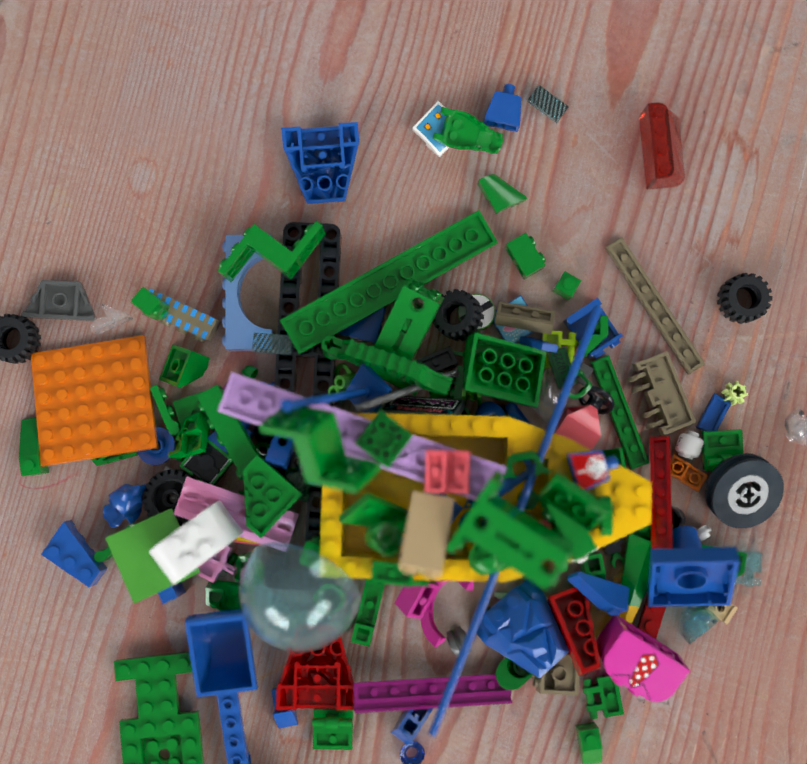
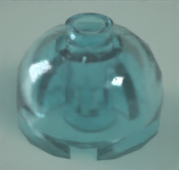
(696, 623)

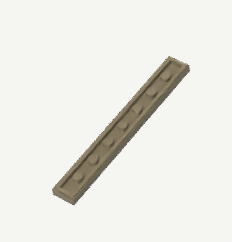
(654, 306)

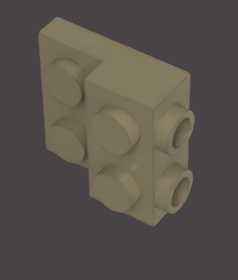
(559, 680)

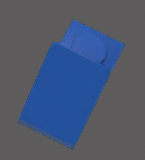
(283, 718)

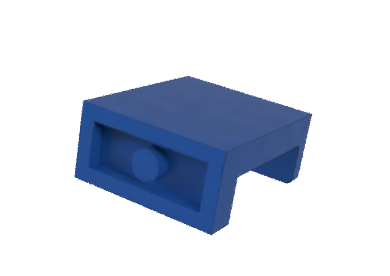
(578, 321)

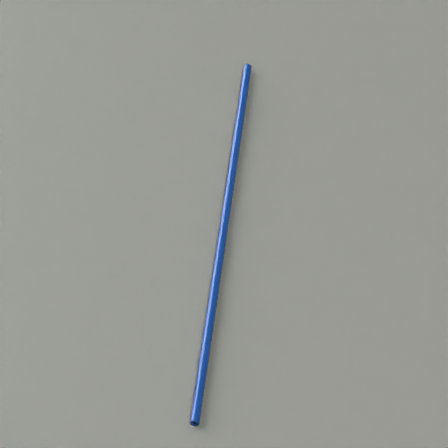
(521, 505)

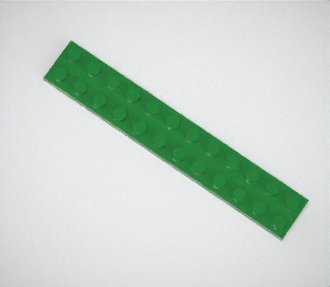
(384, 283)

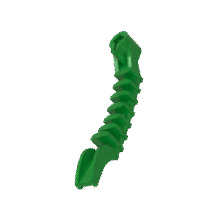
(423, 376)

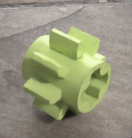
(734, 393)

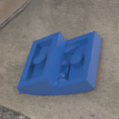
(366, 329)

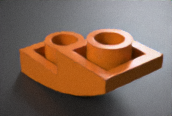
(687, 474)

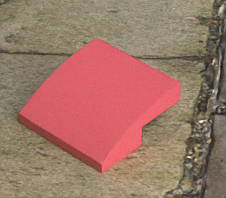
(447, 471)

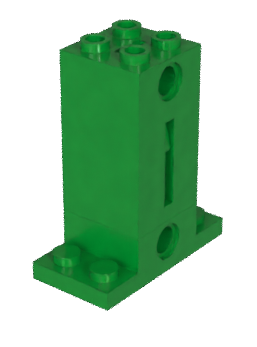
(407, 327)
(513, 537)

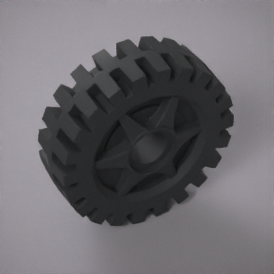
(159, 489)

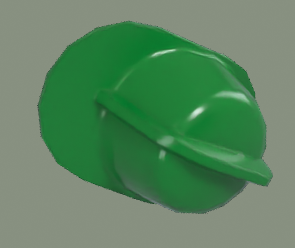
(484, 562)
(511, 675)

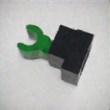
(613, 548)

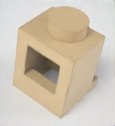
(725, 612)

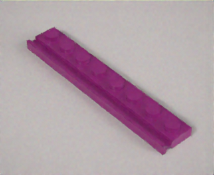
(427, 693)

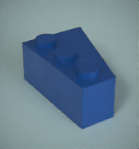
(74, 555)

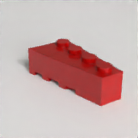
(574, 619)

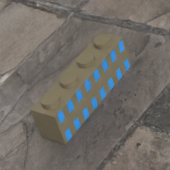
(188, 319)

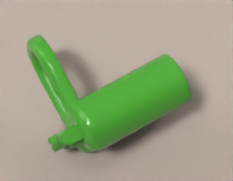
(341, 381)

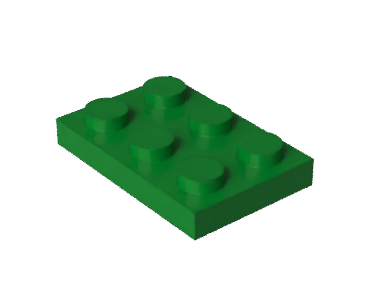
(573, 501)

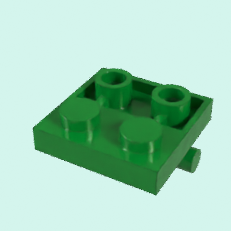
(720, 446)
(332, 729)

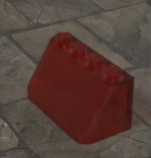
(661, 147)

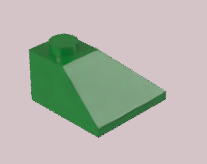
(183, 366)

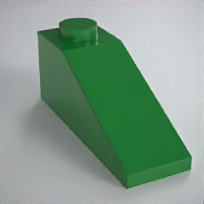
(29, 449)

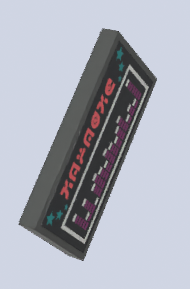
(424, 406)

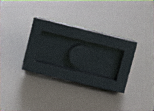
(439, 360)

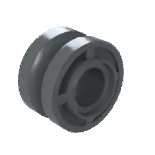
(456, 640)

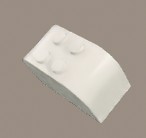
(196, 542)

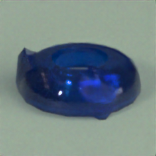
(417, 759)

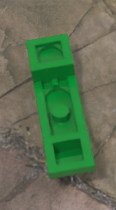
(367, 613)

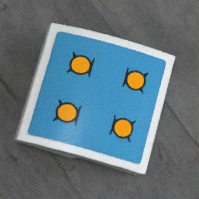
(429, 124)

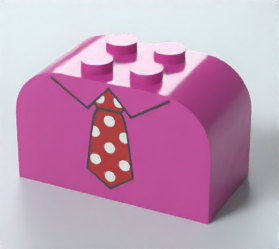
(640, 661)

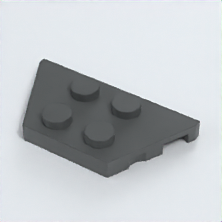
(60, 301)

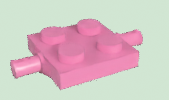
(213, 566)

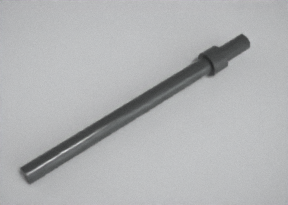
(396, 394)

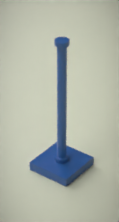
(363, 387)

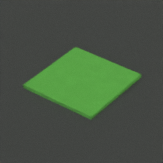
(131, 553)

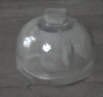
(796, 427)

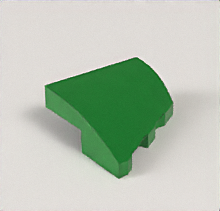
(500, 193)
(191, 437)
(223, 595)

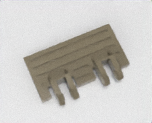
(664, 393)

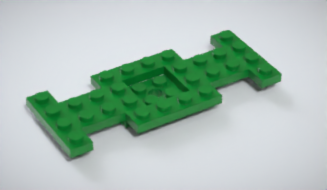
(159, 715)

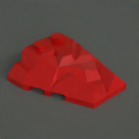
(317, 680)

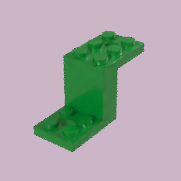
(272, 251)
(321, 448)

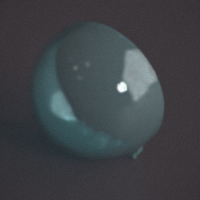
(296, 597)

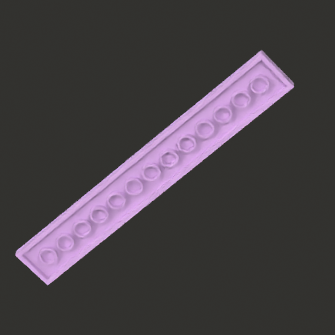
(256, 401)

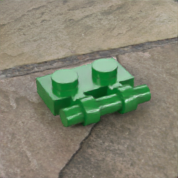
(609, 696)

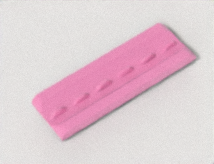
(199, 495)

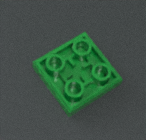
(384, 439)

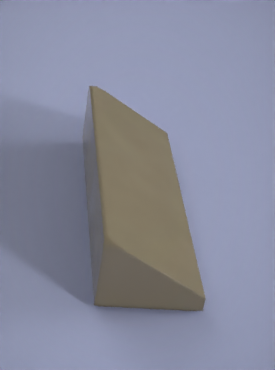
(525, 317)

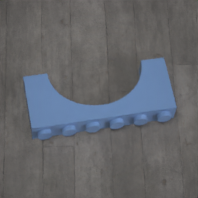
(238, 327)

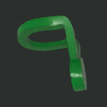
(586, 388)

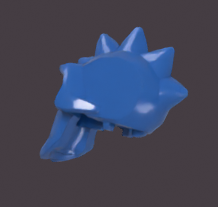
(124, 503)

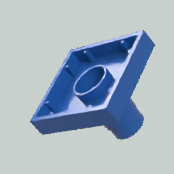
(691, 573)

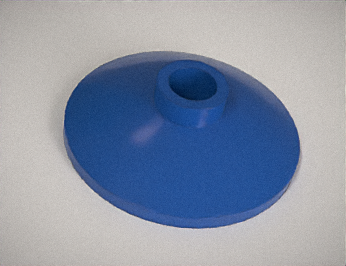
(160, 456)

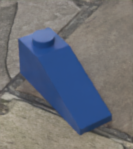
(602, 593)
(410, 724)

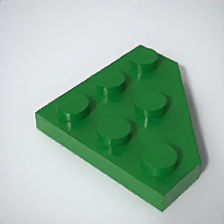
(266, 495)

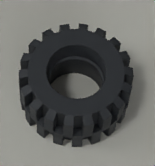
(758, 292)
(468, 324)
(28, 338)

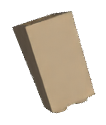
(426, 535)

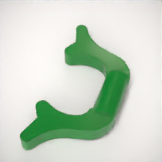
(540, 468)

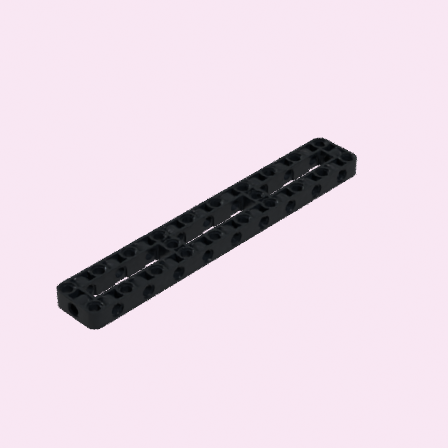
(323, 367)

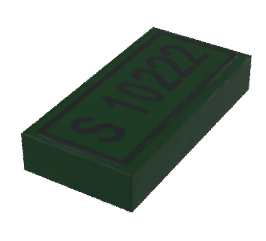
(560, 366)

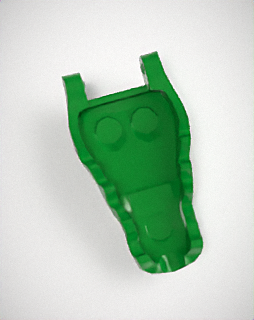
(467, 133)

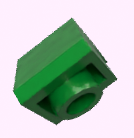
(602, 332)

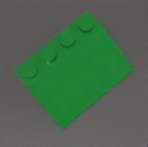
(503, 369)

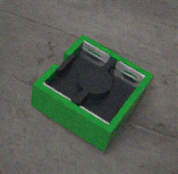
(209, 465)

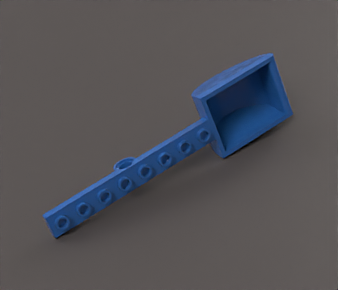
(224, 667)

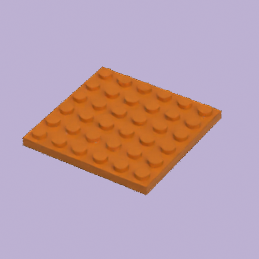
(93, 401)

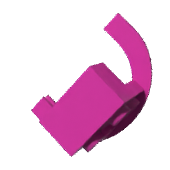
(419, 602)

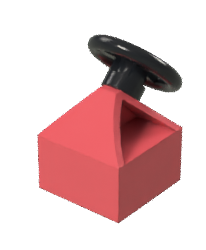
(582, 422)

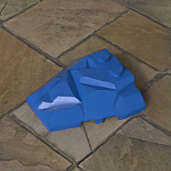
(322, 159)
(524, 629)

